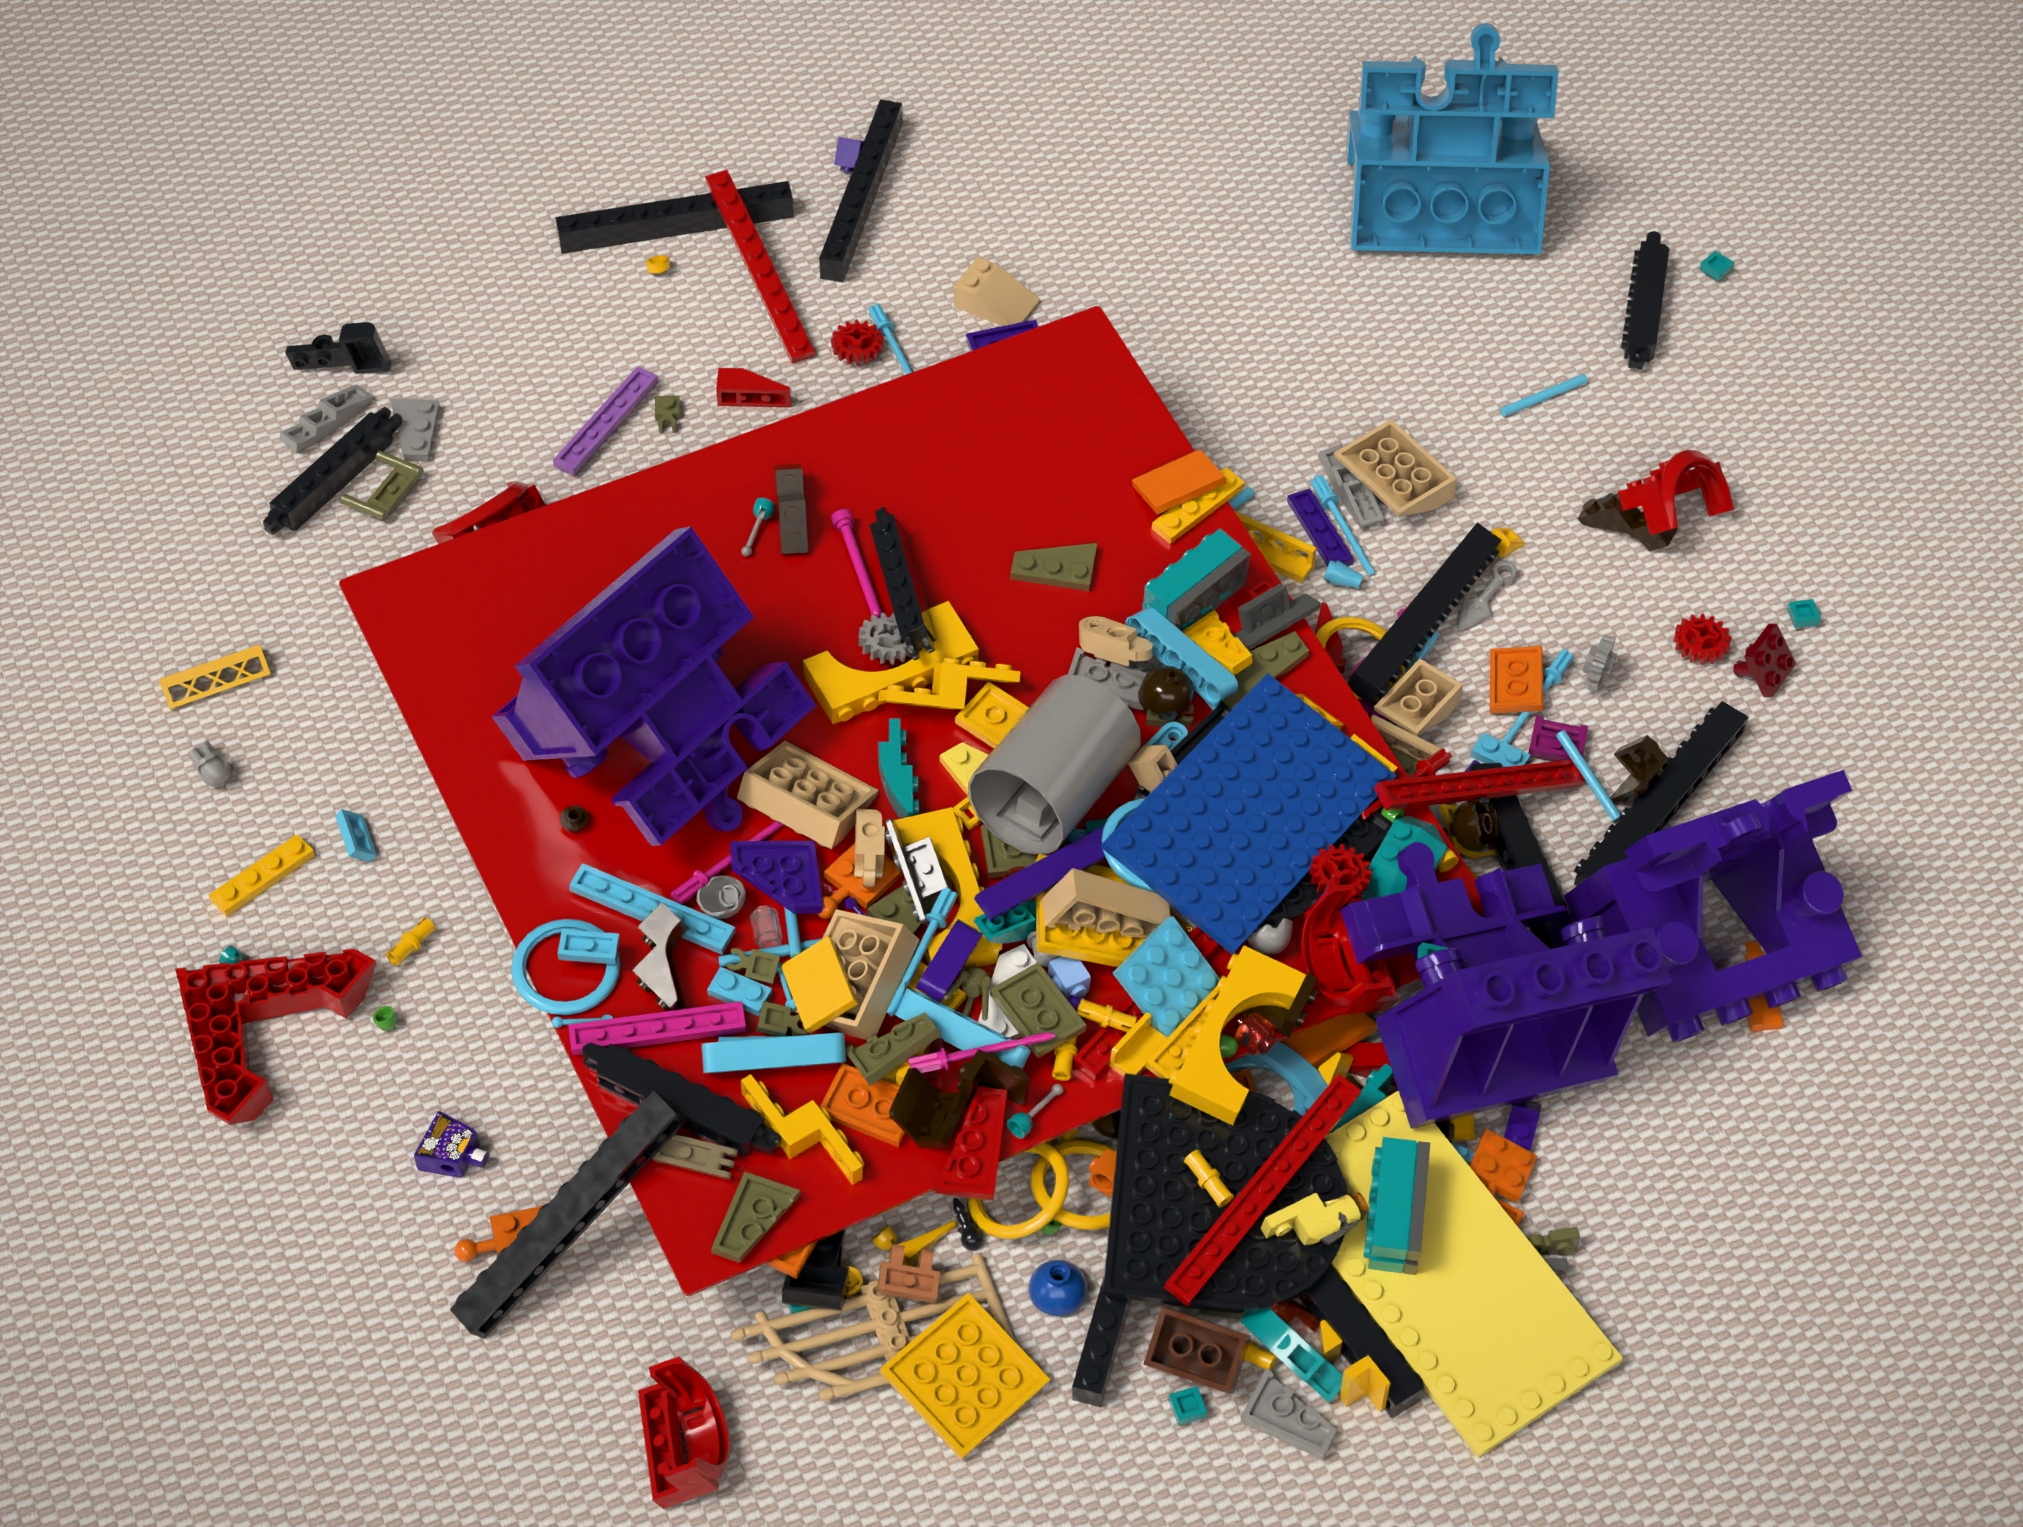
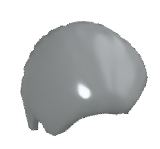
(721, 897)
(1271, 938)

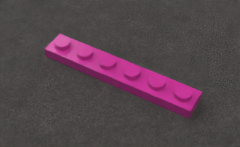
(659, 1027)

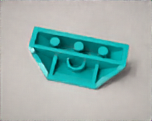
(1386, 875)

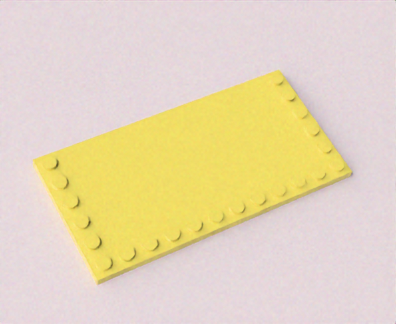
(1484, 1310)

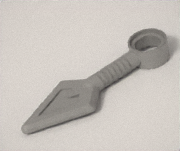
(1477, 608)

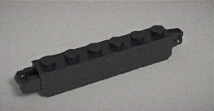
(1646, 301)
(332, 471)
(903, 583)
(707, 1114)

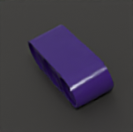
(949, 960)

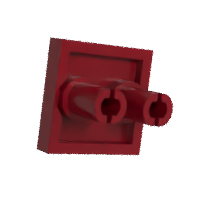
(1767, 661)

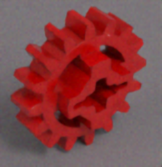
(857, 342)
(1702, 639)
(1340, 868)

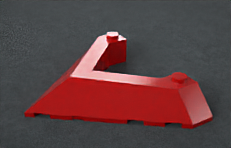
(230, 995)

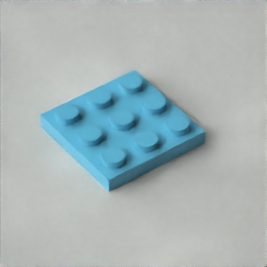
(1167, 976)

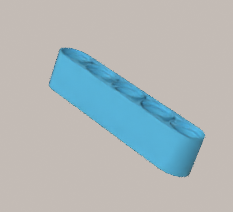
(1178, 650)
(958, 1028)
(773, 1052)

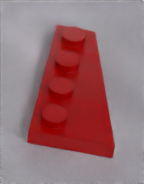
(975, 1156)

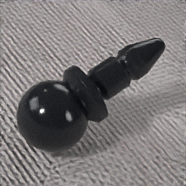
(971, 1236)

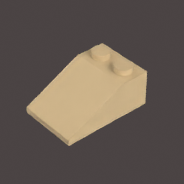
(993, 294)
(1421, 698)

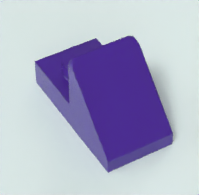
(1523, 1123)

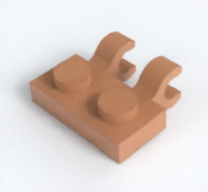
(907, 1281)

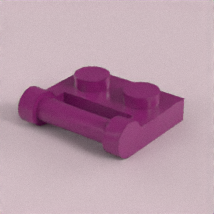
(1545, 743)

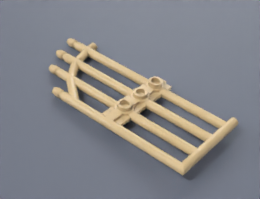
(885, 1321)

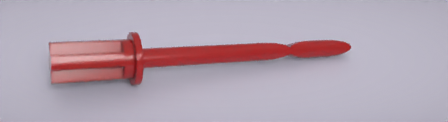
(1424, 768)

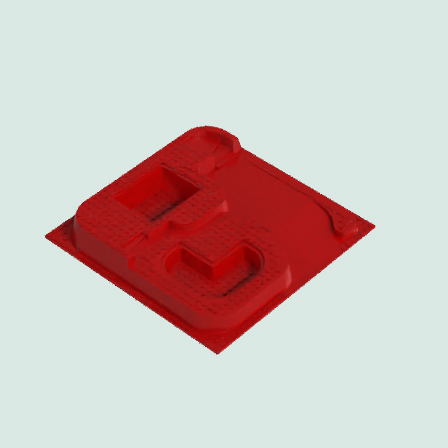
(975, 462)

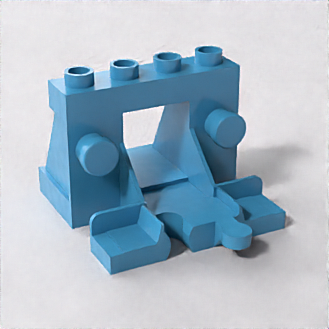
(1455, 165)

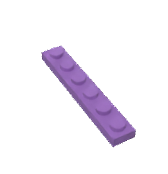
(605, 421)

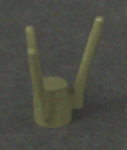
(974, 983)

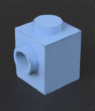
(1069, 976)

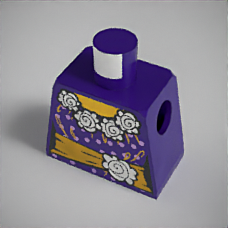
(449, 1148)

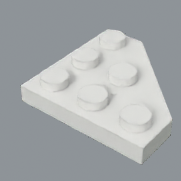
(1006, 967)

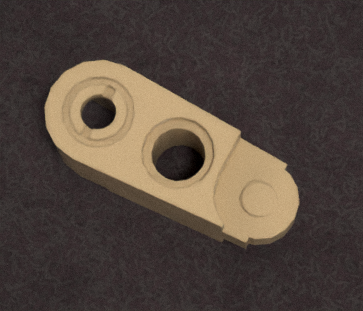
(1113, 641)
(869, 846)

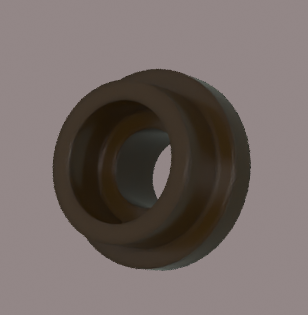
(574, 825)

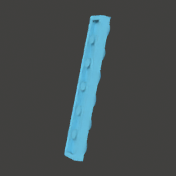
(640, 903)

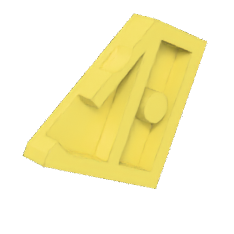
(962, 763)

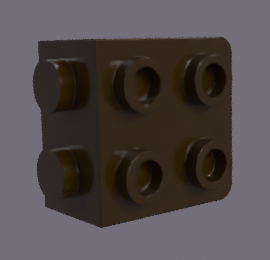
(1644, 762)
(1285, 1019)
(989, 1071)
(925, 1112)

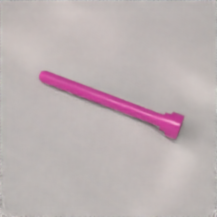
(843, 522)

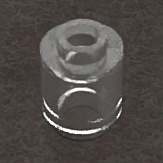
(766, 927)

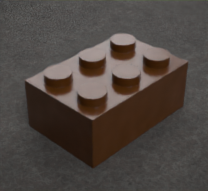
(1197, 1350)

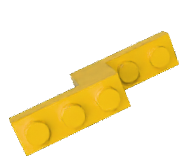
(949, 684)
(803, 1129)

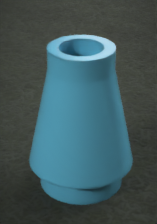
(1342, 575)

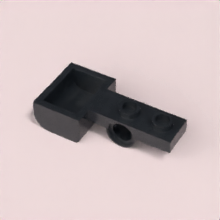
(357, 347)
(822, 1279)

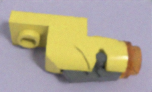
(1318, 1220)

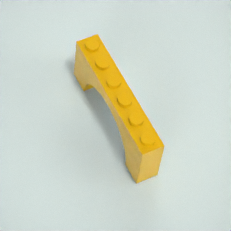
(850, 691)
(954, 857)
(1203, 1076)

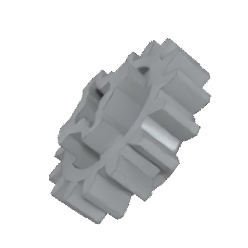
(886, 639)
(1600, 662)

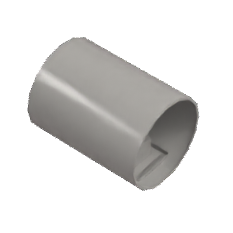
(1054, 764)

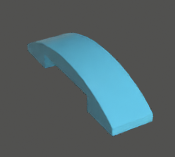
(1294, 1070)

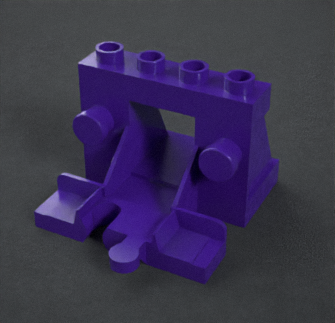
(648, 672)
(1769, 876)
(1499, 1006)

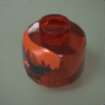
(1255, 1034)

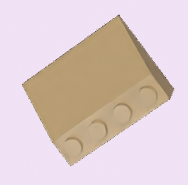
(1398, 470)
(805, 794)
(875, 961)

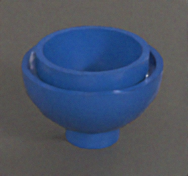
(1058, 1296)

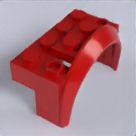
(1675, 478)
(511, 502)
(1372, 982)
(705, 1433)

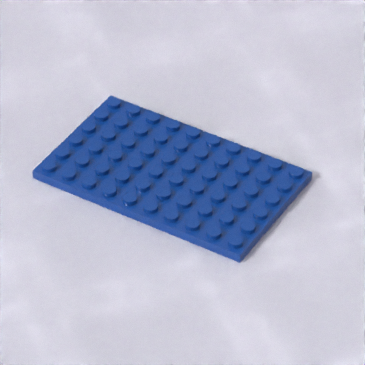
(1248, 813)

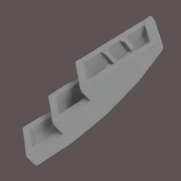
(330, 415)
(1352, 492)

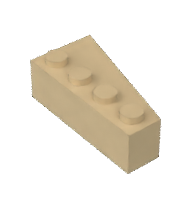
(1103, 905)

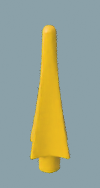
(914, 1246)

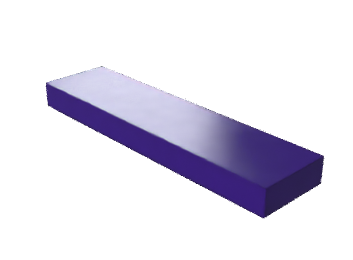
(1319, 527)

